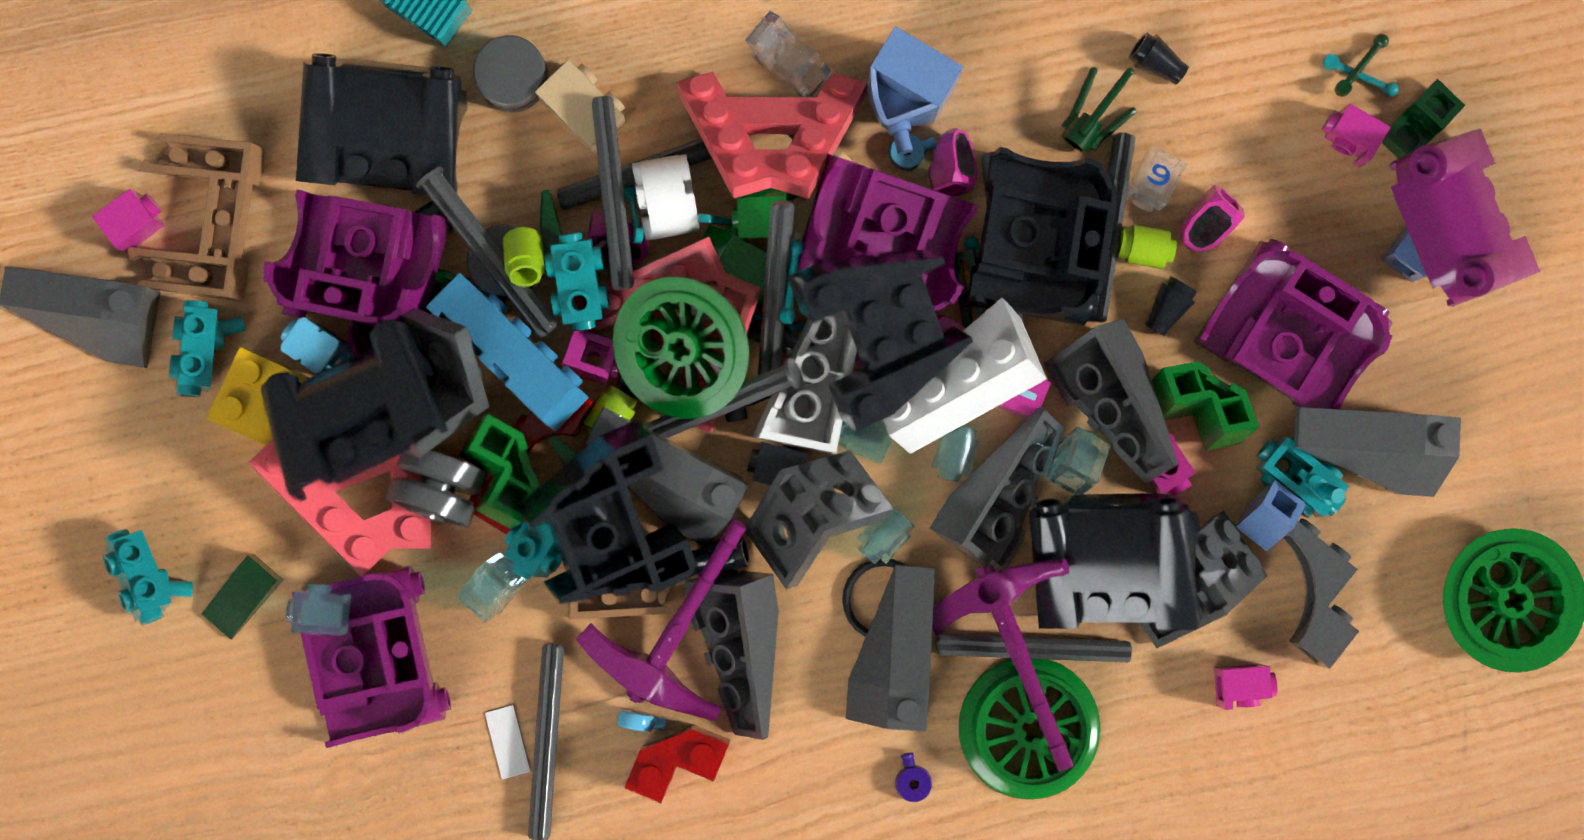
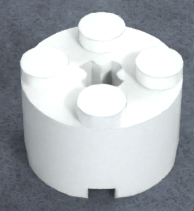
(665, 197)

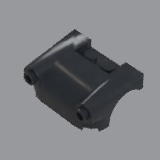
(378, 123)
(1044, 237)
(351, 411)
(1124, 557)

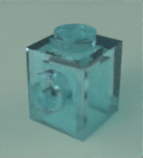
(1078, 461)
(491, 587)
(319, 611)

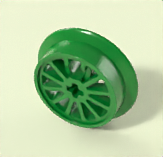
(636, 349)
(1564, 588)
(975, 715)

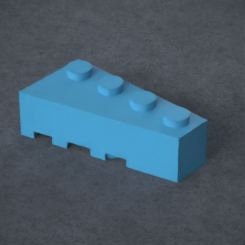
(510, 353)

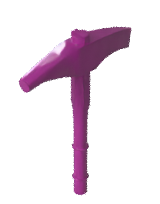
(993, 594)
(647, 674)

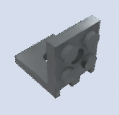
(457, 382)
(812, 512)
(1218, 584)

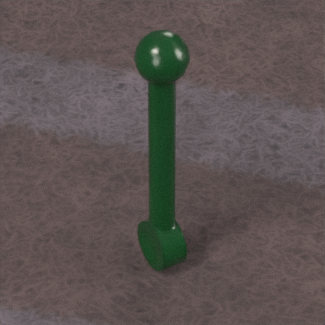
(1344, 87)

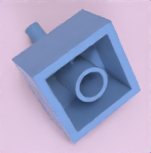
(909, 85)

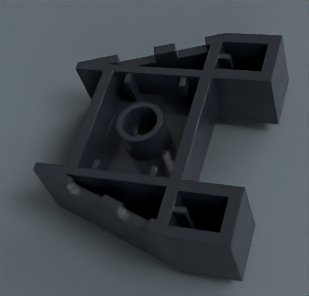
(889, 324)
(598, 523)

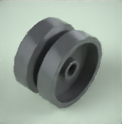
(434, 491)

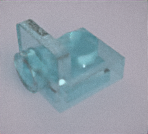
(869, 442)

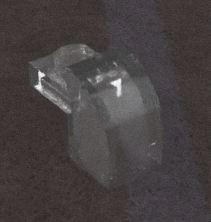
(786, 57)

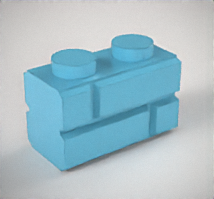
(314, 345)

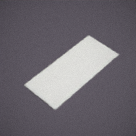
(507, 742)

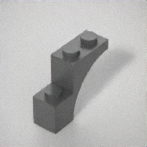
(1326, 570)

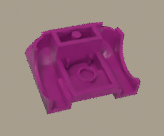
(879, 215)
(1457, 219)
(357, 260)
(1297, 327)
(380, 670)

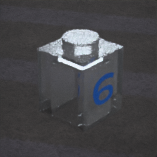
(1155, 179)

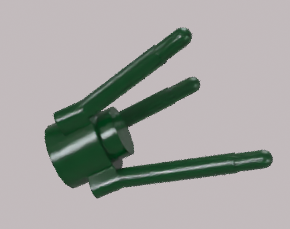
(1083, 131)

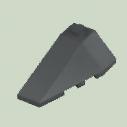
(92, 313)
(1113, 388)
(1392, 449)
(690, 489)
(990, 506)
(741, 634)
(893, 668)

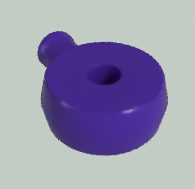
(909, 773)

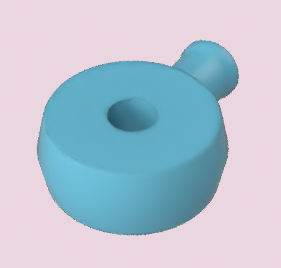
(917, 155)
(639, 721)

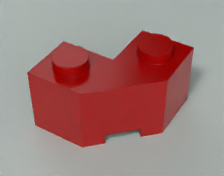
(689, 749)

